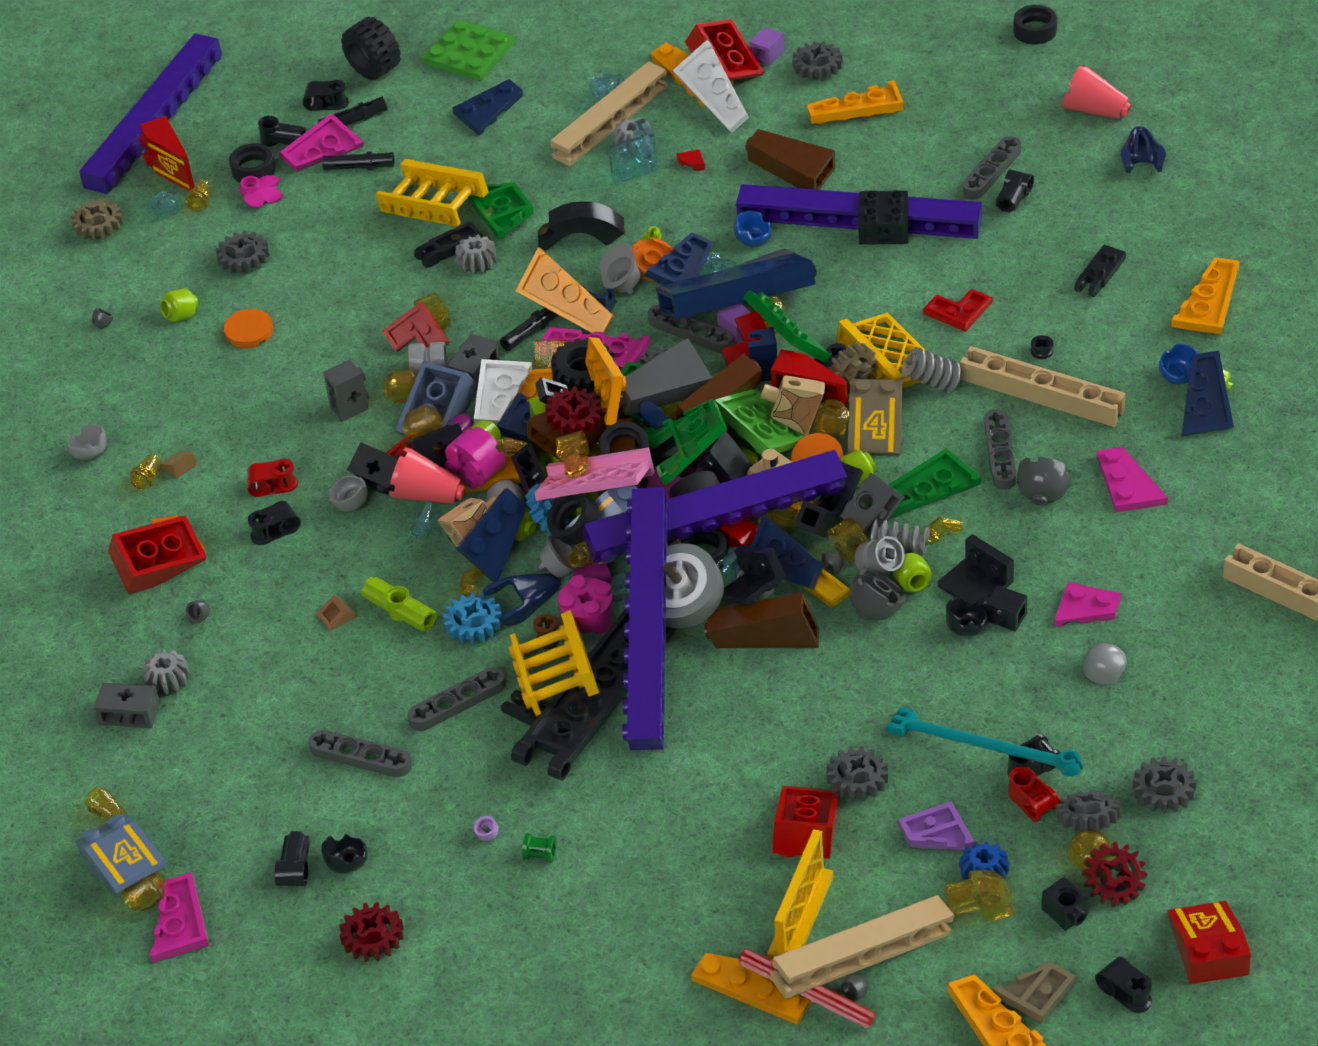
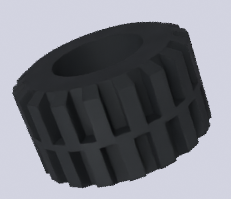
(371, 48)
(570, 367)

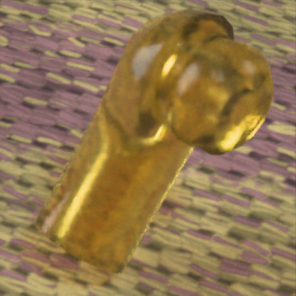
(941, 525)
(467, 581)

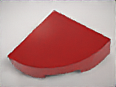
(691, 159)

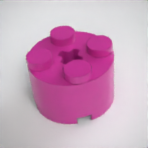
(474, 457)
(589, 602)

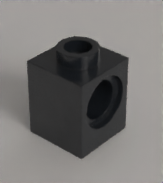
(1005, 608)
(1065, 904)

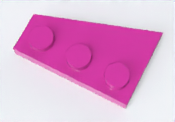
(326, 138)
(1127, 482)
(180, 920)

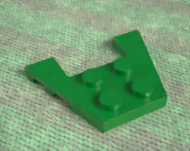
(692, 436)

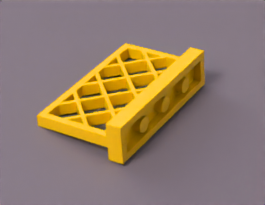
(849, 333)
(802, 899)

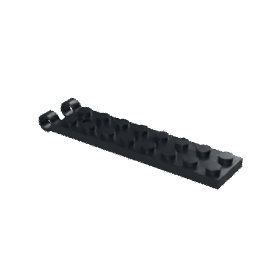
(577, 711)

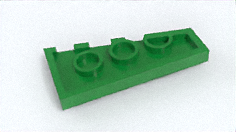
(786, 326)
(933, 480)

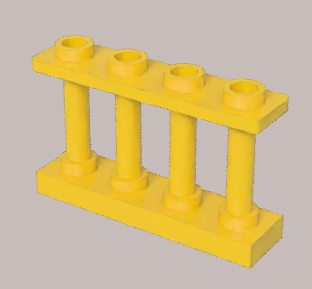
(432, 176)
(577, 661)

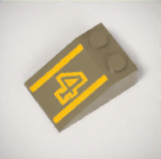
(875, 416)

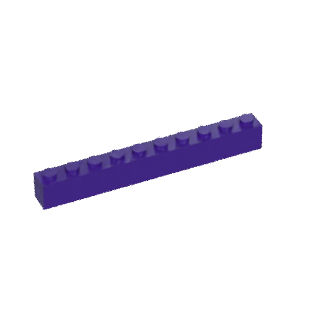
(160, 100)
(841, 210)
(726, 503)
(646, 620)

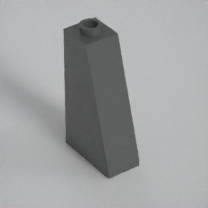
(665, 378)

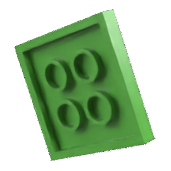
(469, 49)
(753, 422)

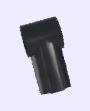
(273, 132)
(1015, 187)
(293, 865)

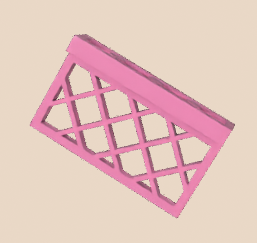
(603, 473)

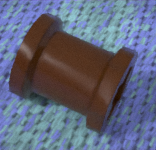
(550, 624)

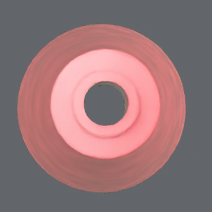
(1095, 95)
(424, 480)

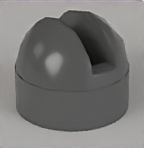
(101, 318)
(832, 560)
(194, 609)
(854, 987)

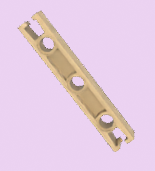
(612, 109)
(1043, 386)
(1273, 580)
(861, 946)

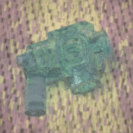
(605, 84)

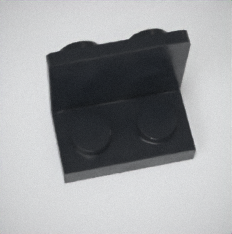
(883, 217)
(760, 571)
(978, 572)

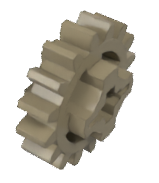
(96, 219)
(854, 363)

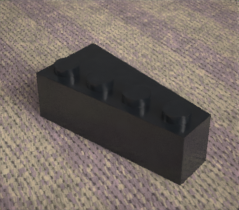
(720, 457)

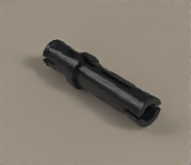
(361, 111)
(369, 160)
(512, 339)

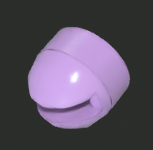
(490, 823)

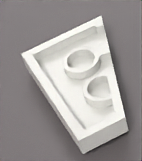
(499, 387)

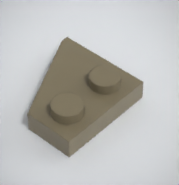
(1037, 991)

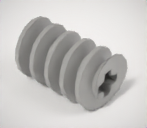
(932, 369)
(910, 541)

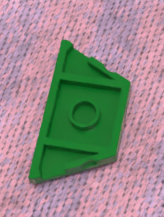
(502, 208)

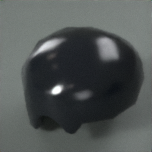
(965, 618)
(344, 854)

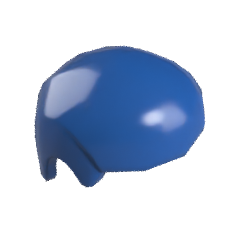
(751, 229)
(1176, 363)

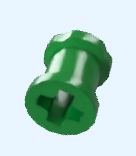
(539, 847)

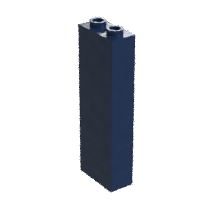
(731, 285)

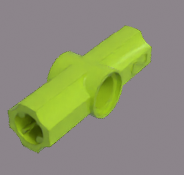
(399, 603)

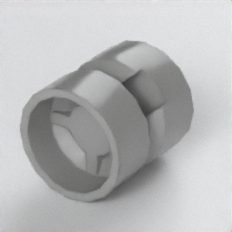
(433, 354)
(880, 555)

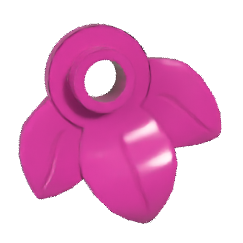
(260, 190)

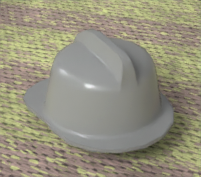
(620, 269)
(554, 557)

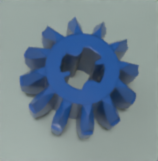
(984, 858)

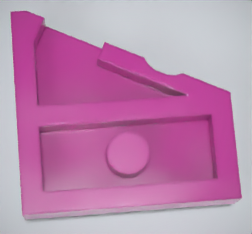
(1086, 605)

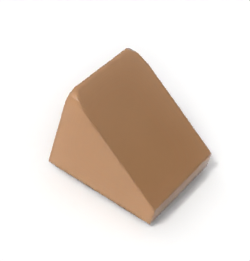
(179, 463)
(336, 613)

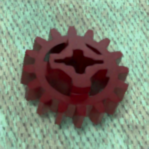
(561, 407)
(1125, 878)
(371, 931)

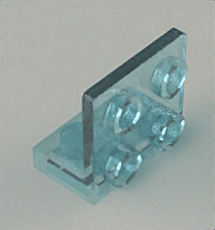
(634, 156)

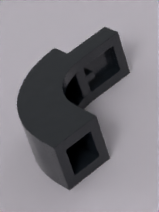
(581, 218)
(826, 511)

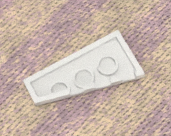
(710, 83)

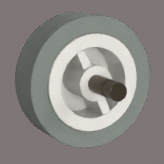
(692, 586)

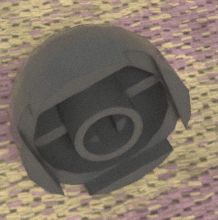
(1043, 480)
(875, 596)

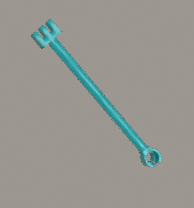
(906, 719)

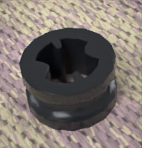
(1042, 342)

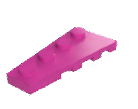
(623, 346)

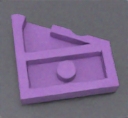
(936, 829)

